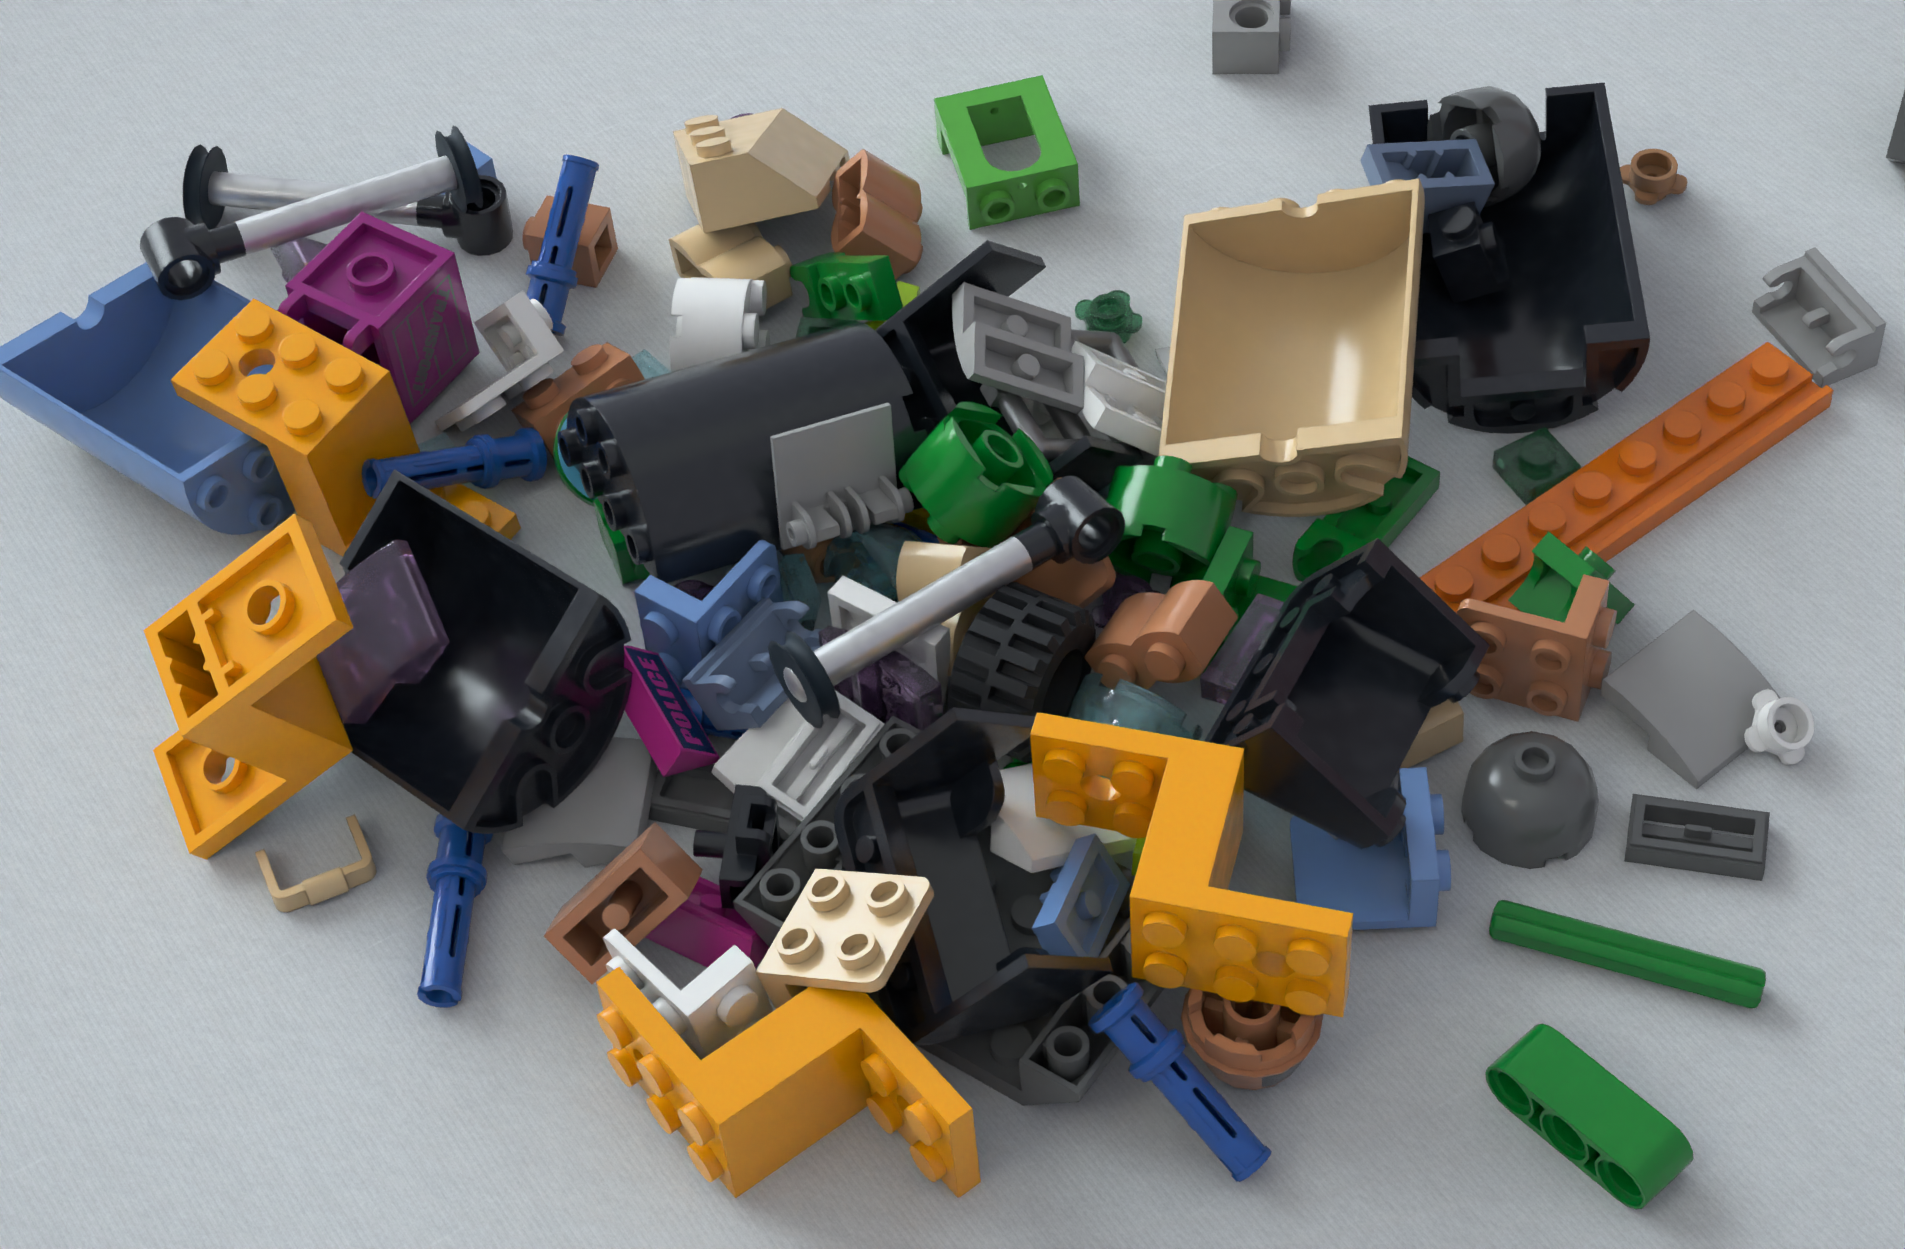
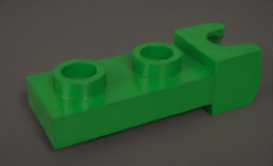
(848, 286)
(1382, 519)

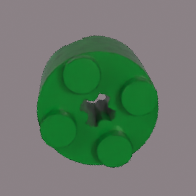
(976, 477)
(1169, 519)

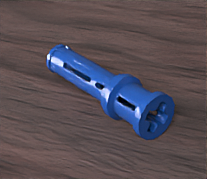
(552, 273)
(480, 461)
(456, 880)
(1159, 1057)

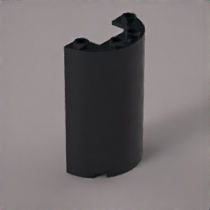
(1575, 295)

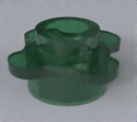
(1110, 314)

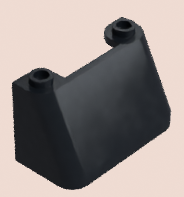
(1346, 692)

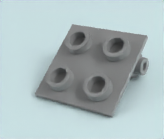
(837, 478)

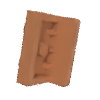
(591, 372)

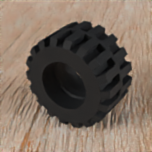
(1022, 657)

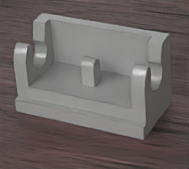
(1820, 319)

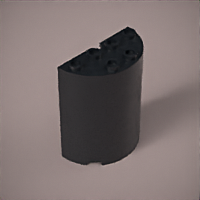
(690, 450)
(520, 690)

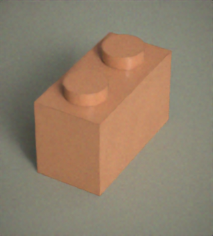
(627, 896)

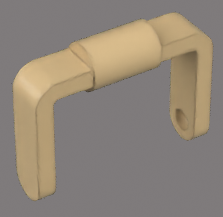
(325, 884)

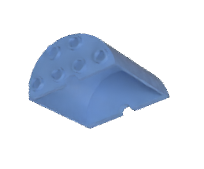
(112, 394)

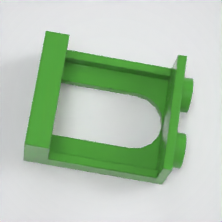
(1000, 115)

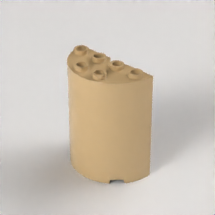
(1297, 347)

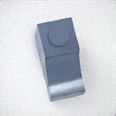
(1448, 170)

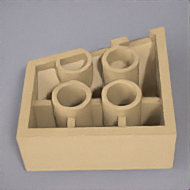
(754, 167)

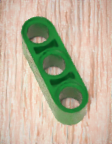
(1589, 1116)

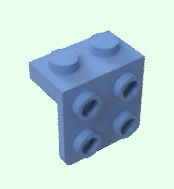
(689, 628)
(1378, 884)

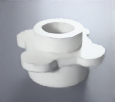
(1795, 724)

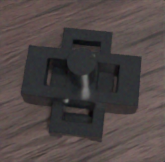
(746, 845)

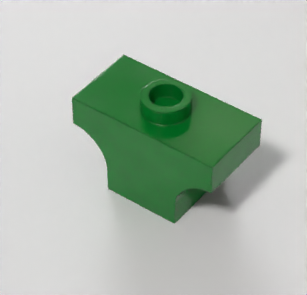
(1556, 578)

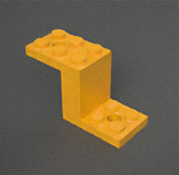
(317, 414)
(250, 686)
(1181, 913)
(789, 1085)

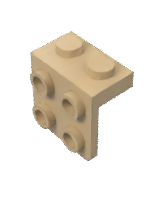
(844, 933)

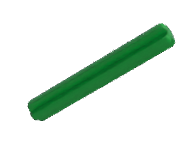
(1628, 954)

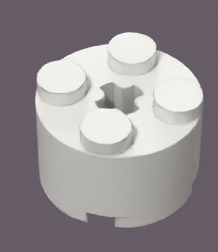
(716, 319)

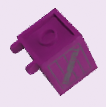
(391, 303)

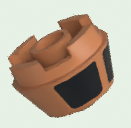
(1249, 1041)

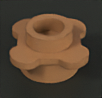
(1653, 176)

